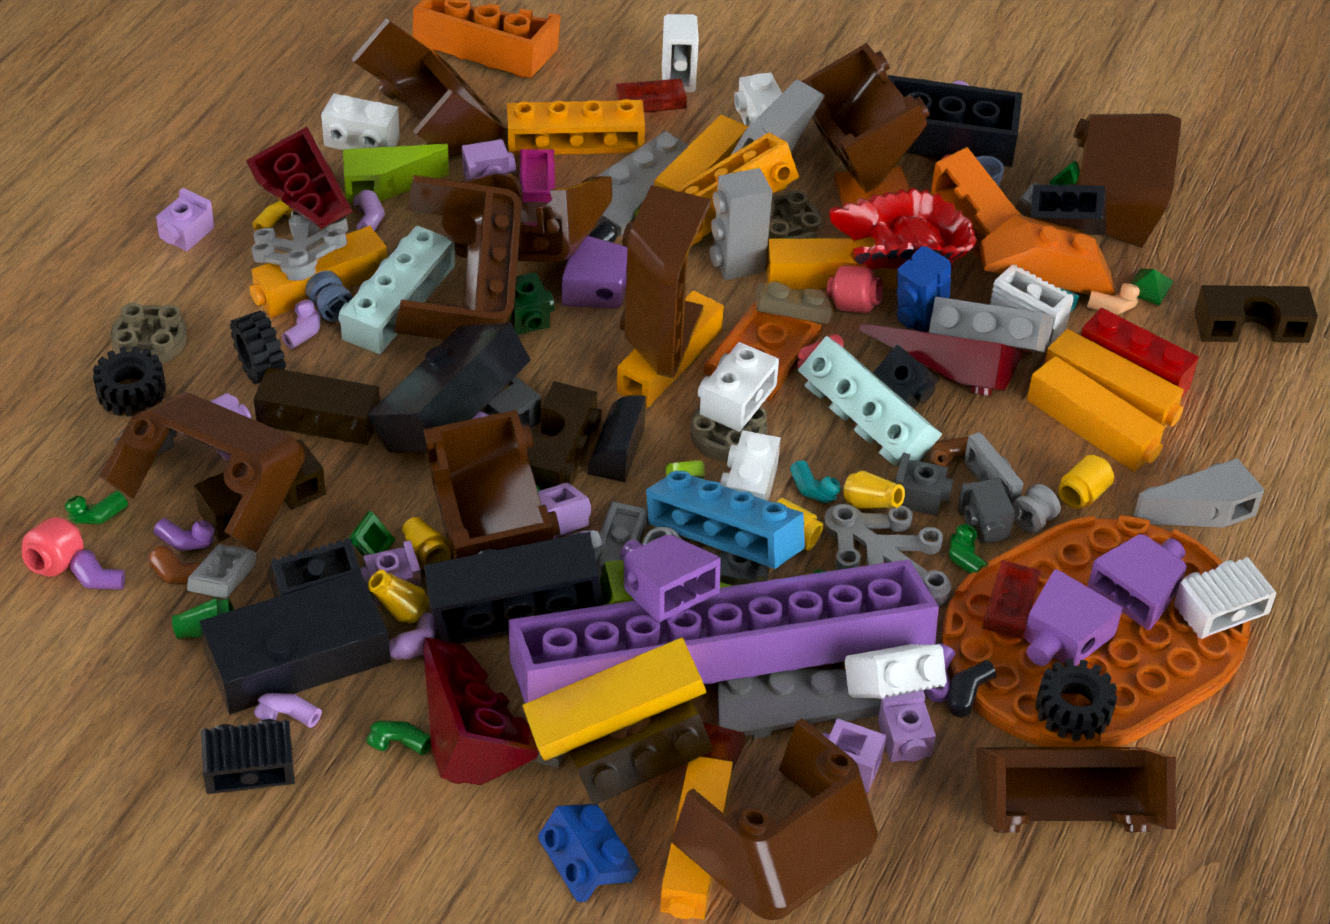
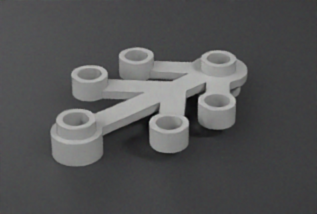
(299, 261)
(847, 522)

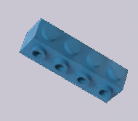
(726, 518)

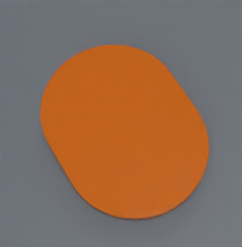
(1154, 670)

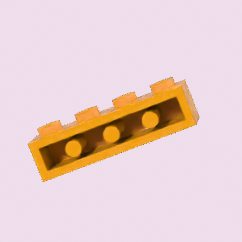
(576, 126)
(767, 153)

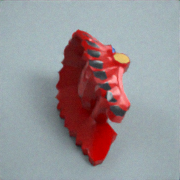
(902, 225)

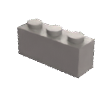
(741, 223)
(992, 323)

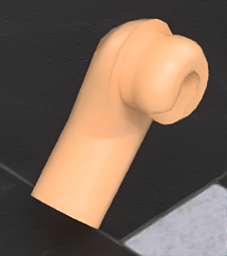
(1117, 303)

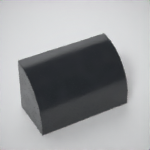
(1071, 206)
(619, 439)

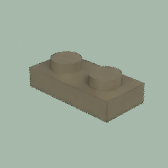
(784, 301)

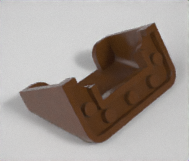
(865, 115)
(1135, 164)
(554, 228)
(487, 485)

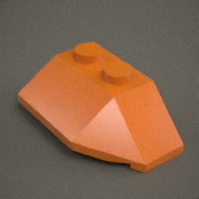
(1050, 252)

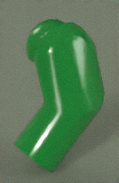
(97, 513)
(962, 549)
(398, 731)

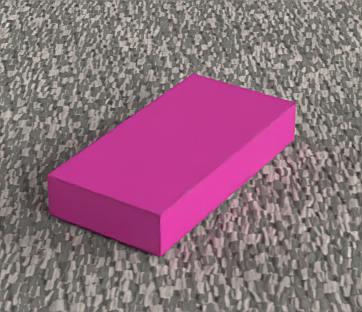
(537, 174)

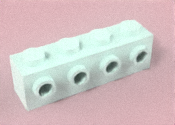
(408, 274)
(867, 401)

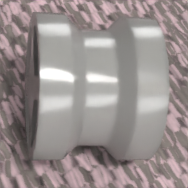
(1035, 508)

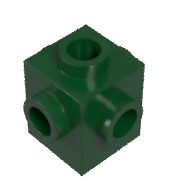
(531, 305)

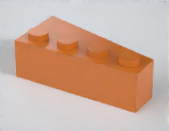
(487, 35)

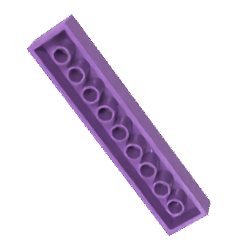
(737, 631)

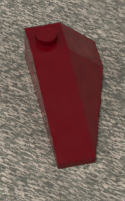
(301, 178)
(964, 360)
(470, 723)

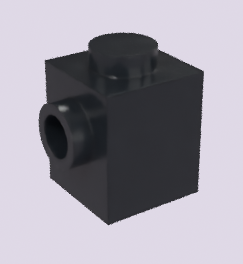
(906, 376)

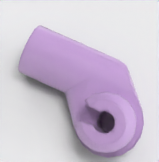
(371, 207)
(289, 704)

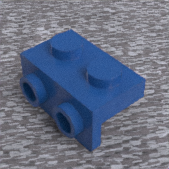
(586, 849)

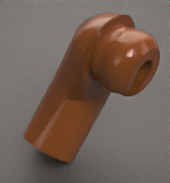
(944, 451)
(169, 567)

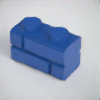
(918, 285)

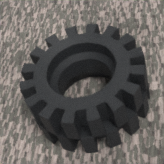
(256, 345)
(127, 366)
(1070, 717)

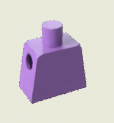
(595, 275)
(669, 575)
(1140, 577)
(1069, 621)

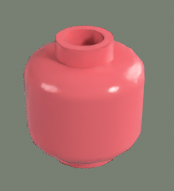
(855, 289)
(51, 546)

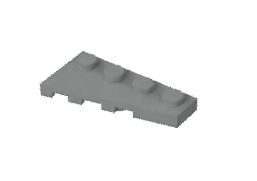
(636, 174)
(783, 697)

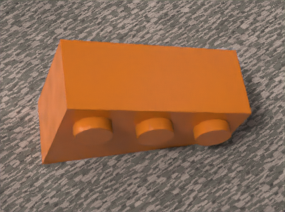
(972, 191)

